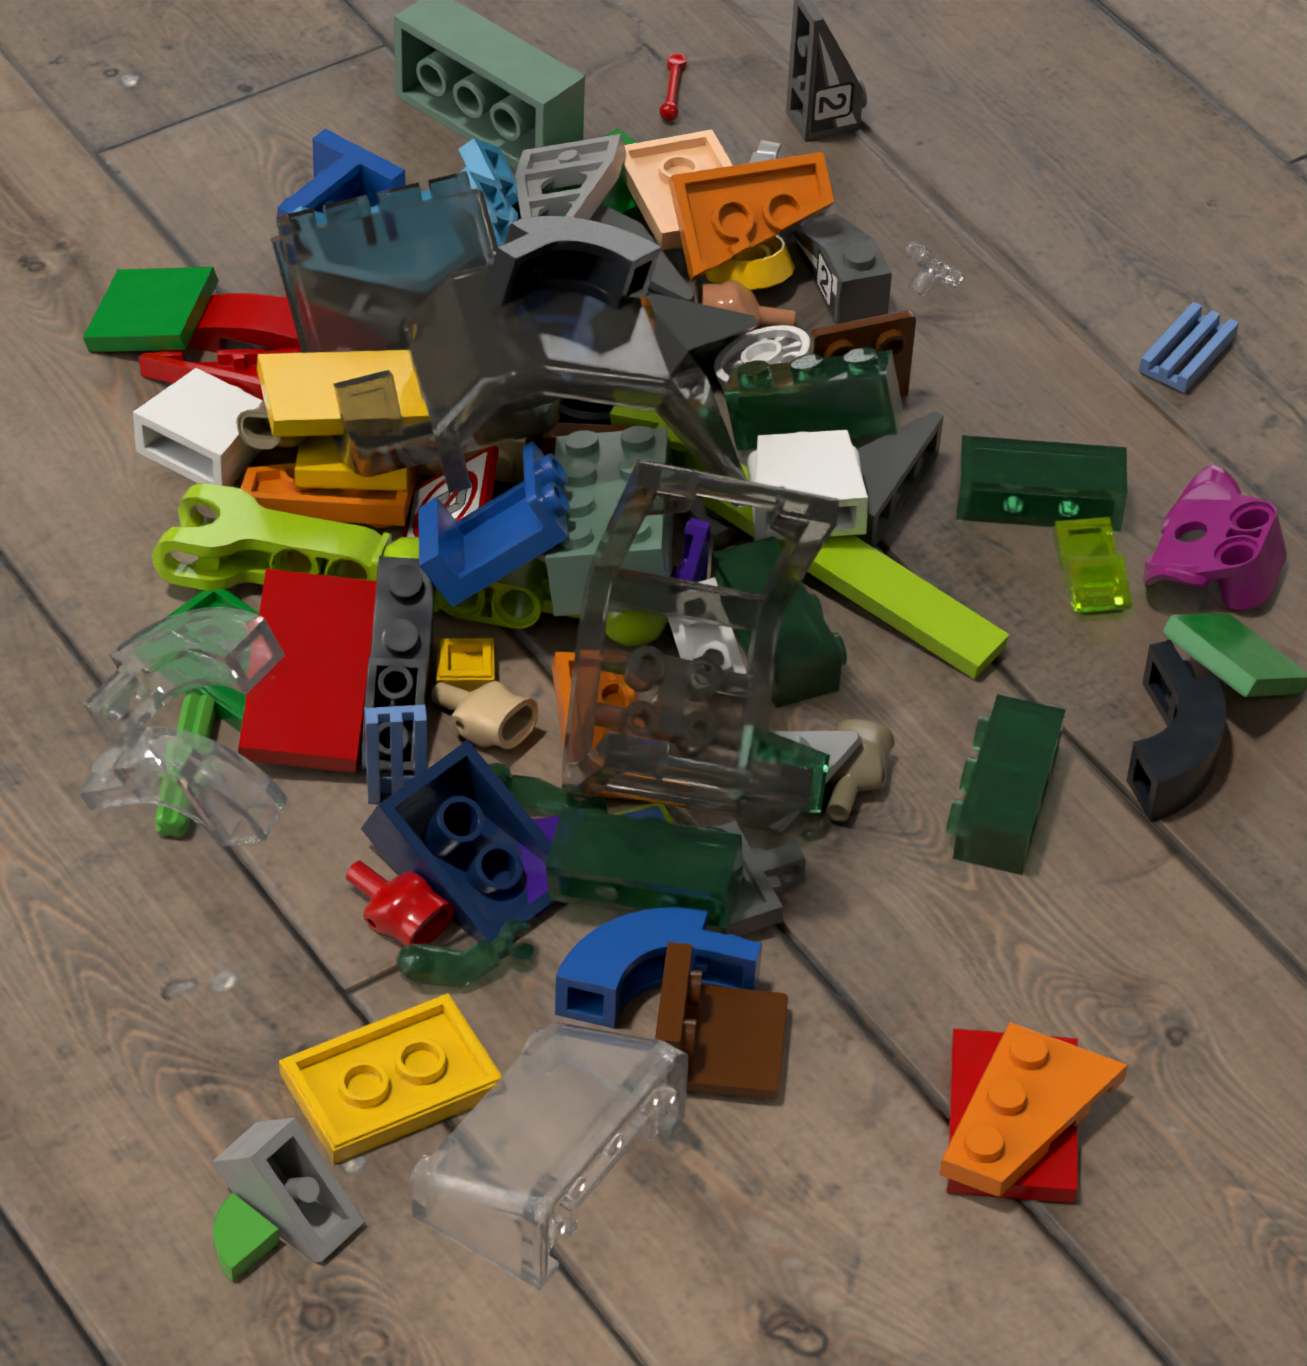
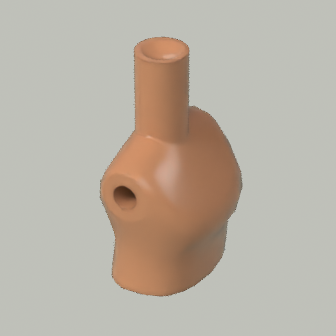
(738, 298)

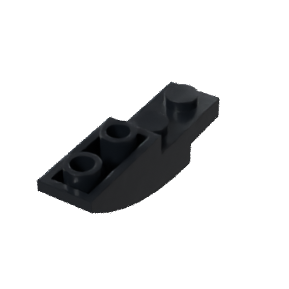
(399, 650)

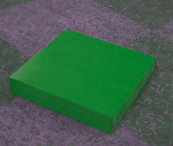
(151, 309)
(1236, 654)

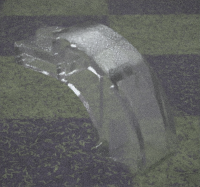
(179, 655)
(191, 776)

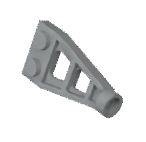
(547, 169)

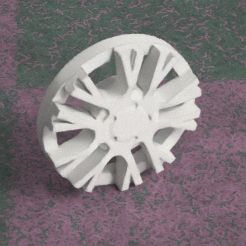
(762, 348)

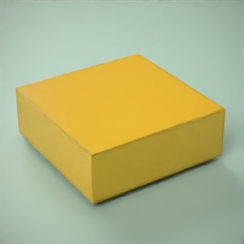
(465, 662)

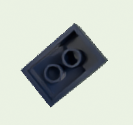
(463, 837)

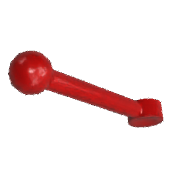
(675, 63)

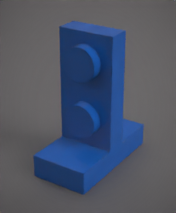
(343, 173)

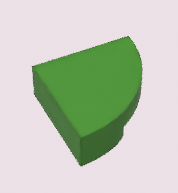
(241, 1236)

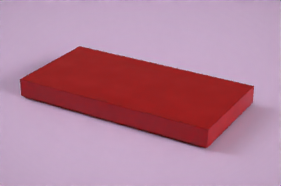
(315, 696)

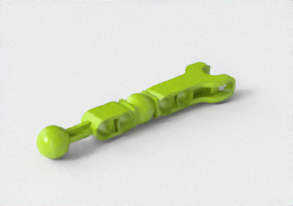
(253, 538)

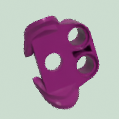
(1240, 544)

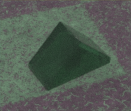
(768, 746)

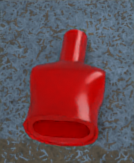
(401, 907)

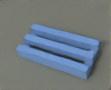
(1222, 336)
(395, 716)

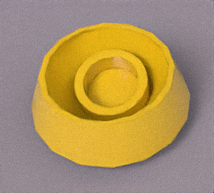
(757, 268)

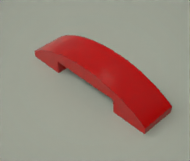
(247, 319)

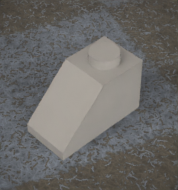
(291, 1186)

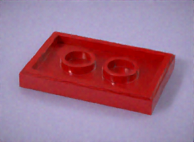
(1056, 1172)

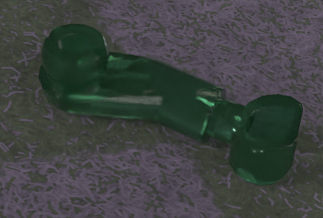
(542, 795)
(460, 968)

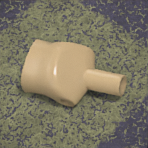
(488, 714)

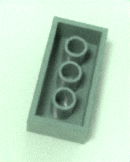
(484, 80)
(597, 474)

